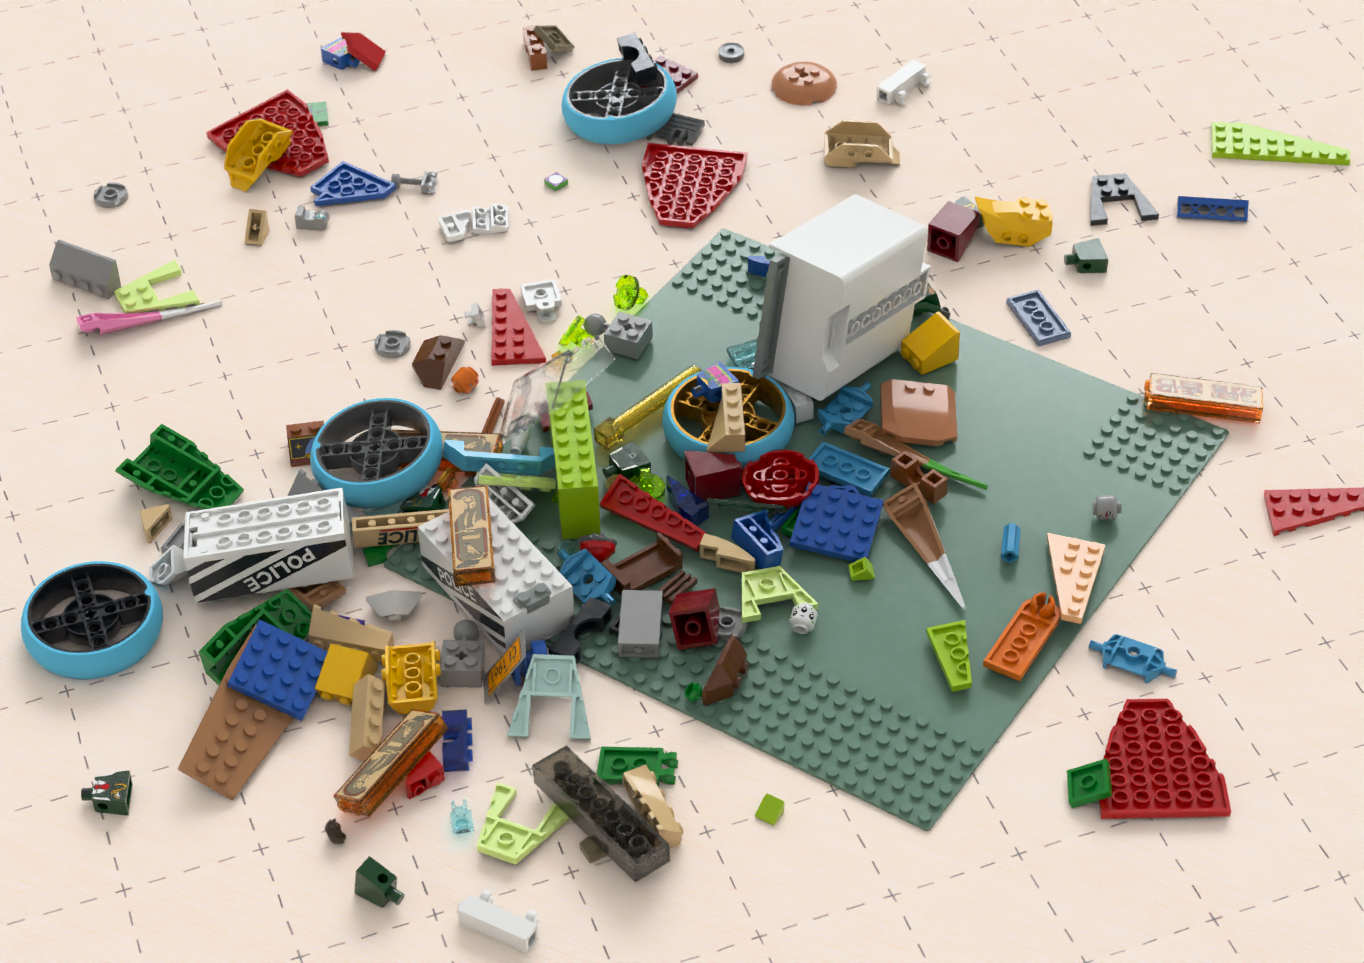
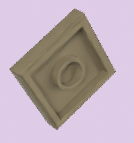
(554, 38)

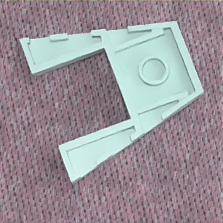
(551, 677)

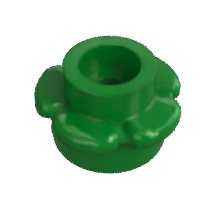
(693, 692)

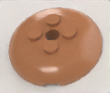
(804, 83)

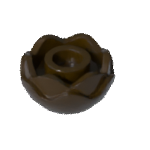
(334, 832)

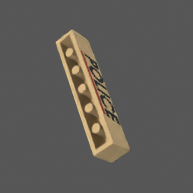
(390, 528)

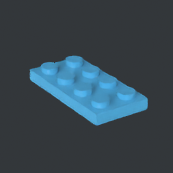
(849, 469)

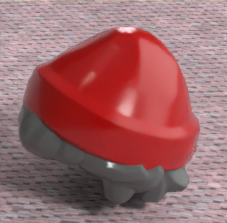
(598, 546)

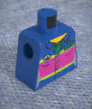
(338, 55)
(710, 382)

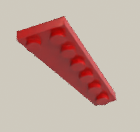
(641, 508)

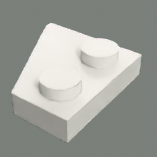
(455, 225)

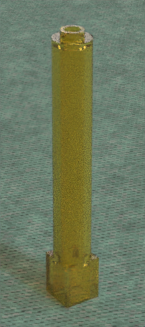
(612, 430)

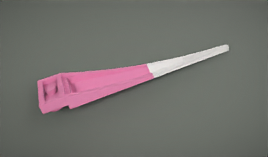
(115, 322)

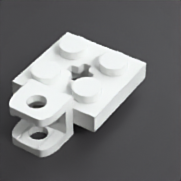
(543, 304)

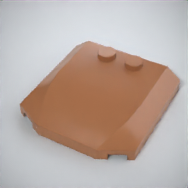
(918, 412)

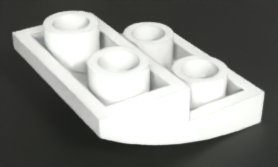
(489, 220)

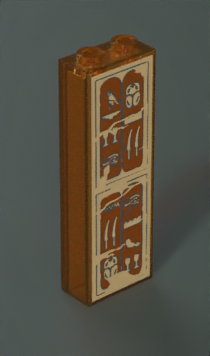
(1204, 397)

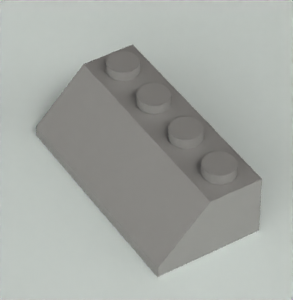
(84, 269)

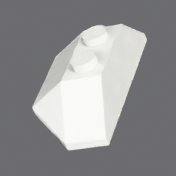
(507, 498)

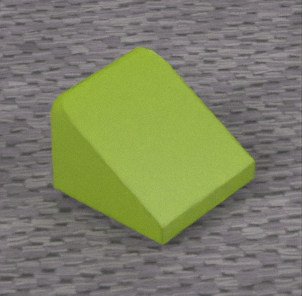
(861, 570)
(770, 809)

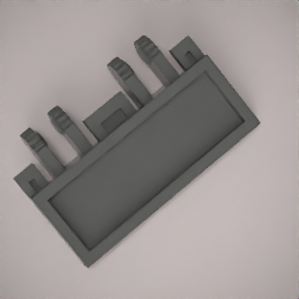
(682, 128)

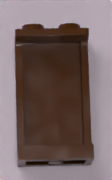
(646, 565)

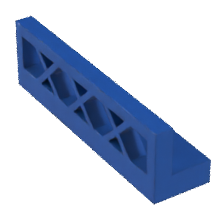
(1212, 204)

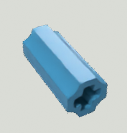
(1010, 543)

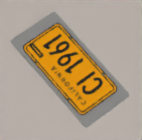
(504, 666)

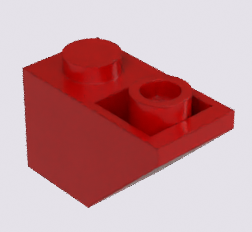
(424, 775)

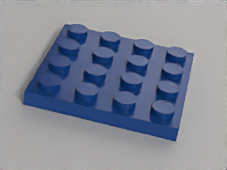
(837, 523)
(278, 670)

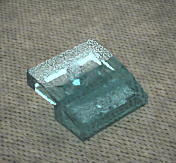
(743, 354)

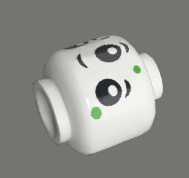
(803, 618)

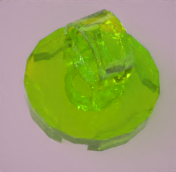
(628, 293)
(574, 333)
(650, 483)

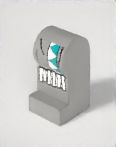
(311, 219)

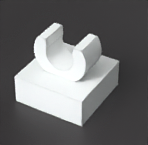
(476, 315)

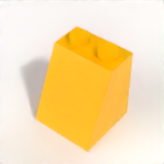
(931, 344)
(341, 671)

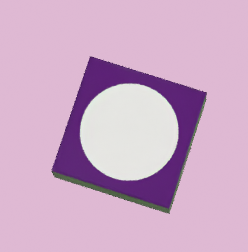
(556, 181)

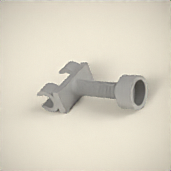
(426, 183)

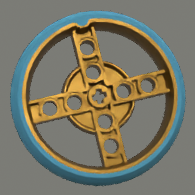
(762, 433)

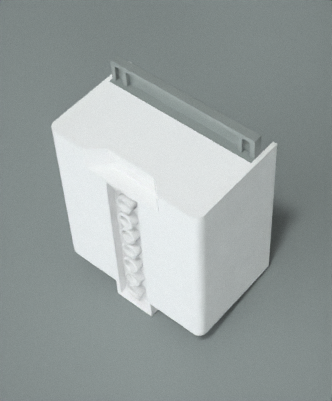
(840, 296)

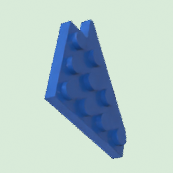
(350, 184)

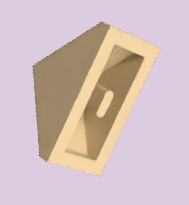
(257, 227)
(155, 520)

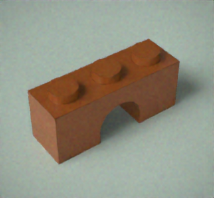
(535, 48)
(907, 471)

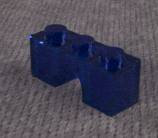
(457, 754)

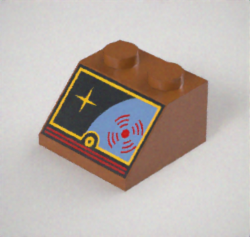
(300, 441)

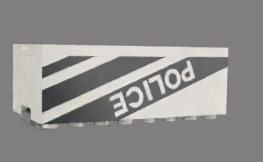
(268, 545)
(527, 586)

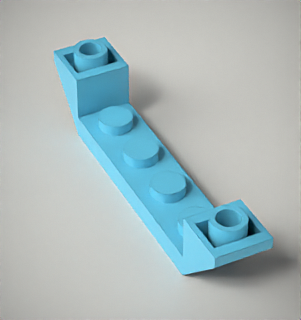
(502, 463)

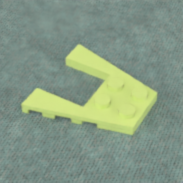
(140, 297)
(523, 482)
(510, 840)

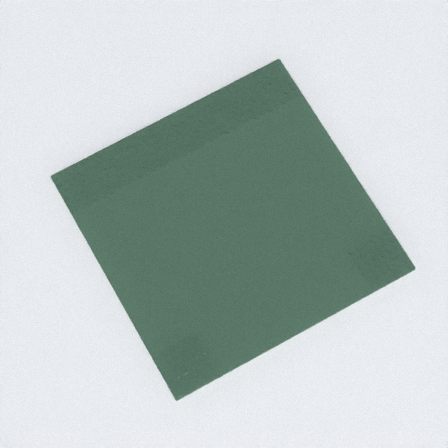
(863, 688)

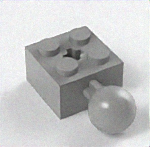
(624, 336)
(463, 658)

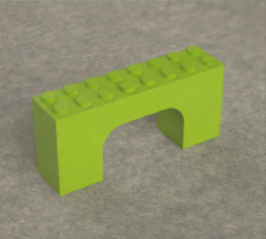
(575, 468)

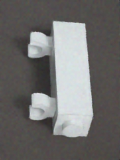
(901, 82)
(498, 923)

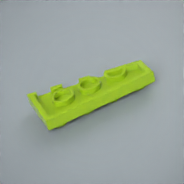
(951, 650)

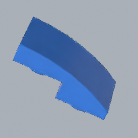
(758, 265)

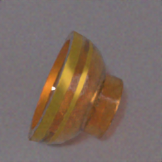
(448, 480)

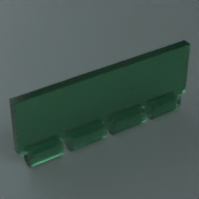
(748, 506)

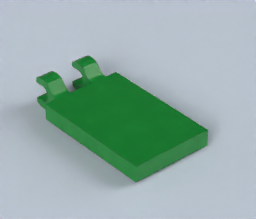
(617, 760)

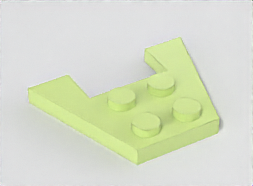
(769, 586)

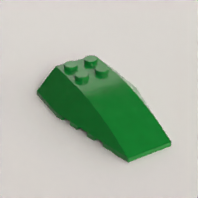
(180, 472)
(281, 611)

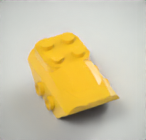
(253, 150)
(1017, 221)
(411, 676)

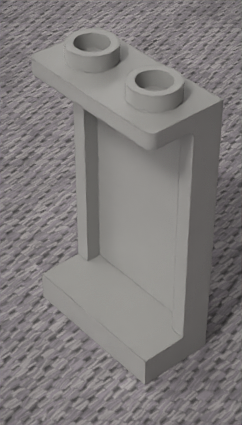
(640, 624)

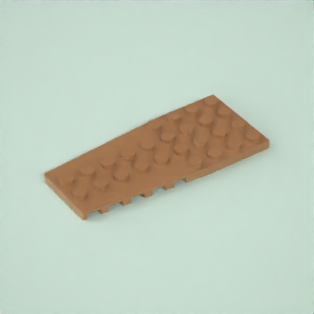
(232, 738)

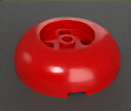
(780, 478)

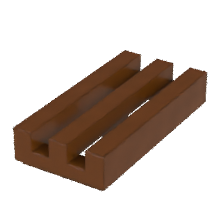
(674, 585)

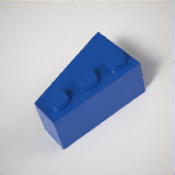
(756, 536)

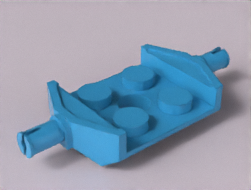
(849, 400)
(582, 566)
(1147, 663)

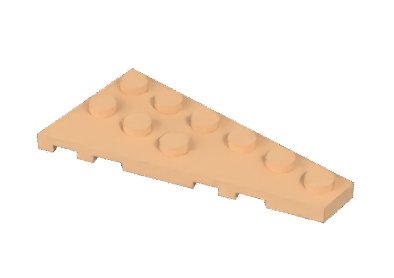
(1074, 573)

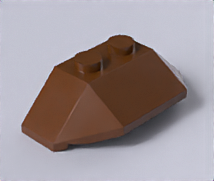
(436, 360)
(727, 672)

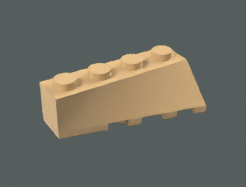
(728, 428)
(331, 629)
(367, 716)
(651, 803)

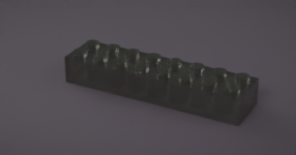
(601, 813)

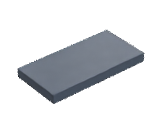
(1038, 317)

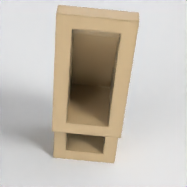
(726, 554)

